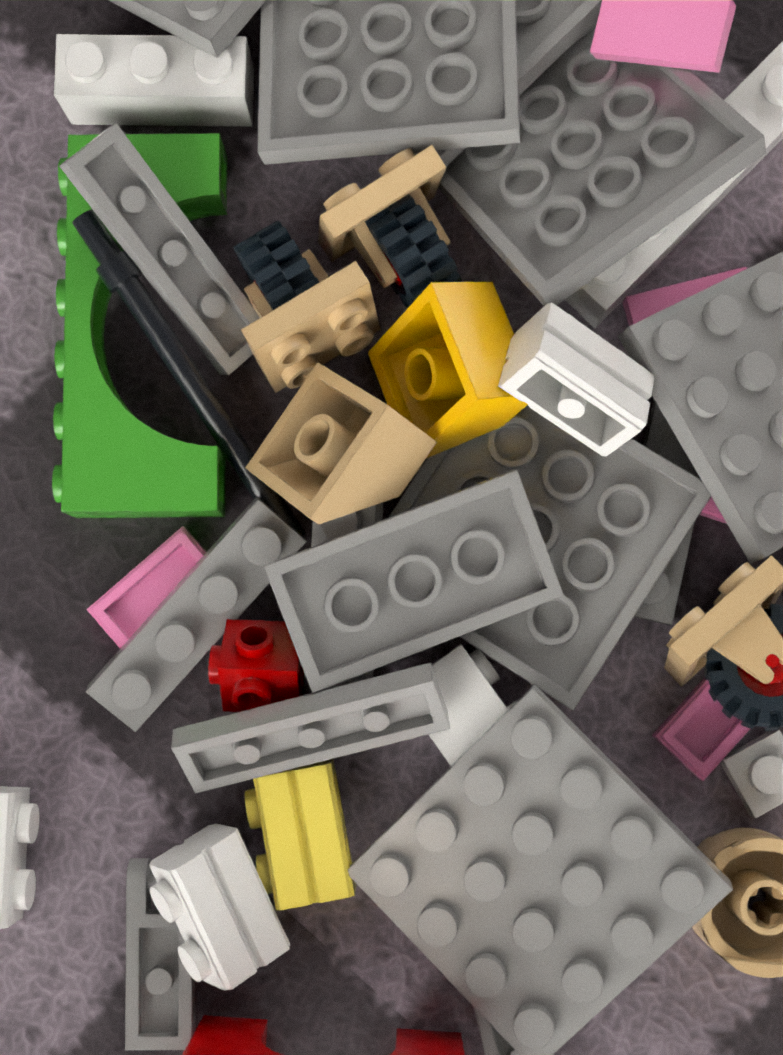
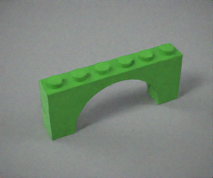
(108, 456)

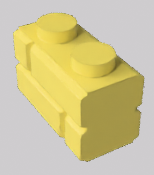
(302, 836)

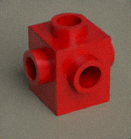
(255, 665)

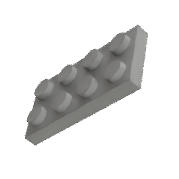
(413, 580)

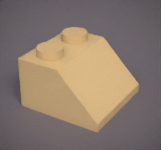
(339, 449)

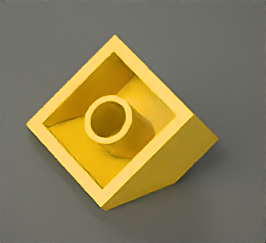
(446, 363)

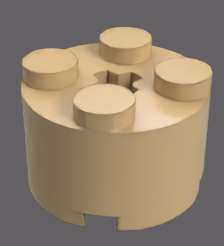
(740, 935)

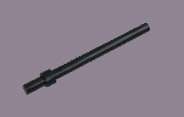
(123, 275)

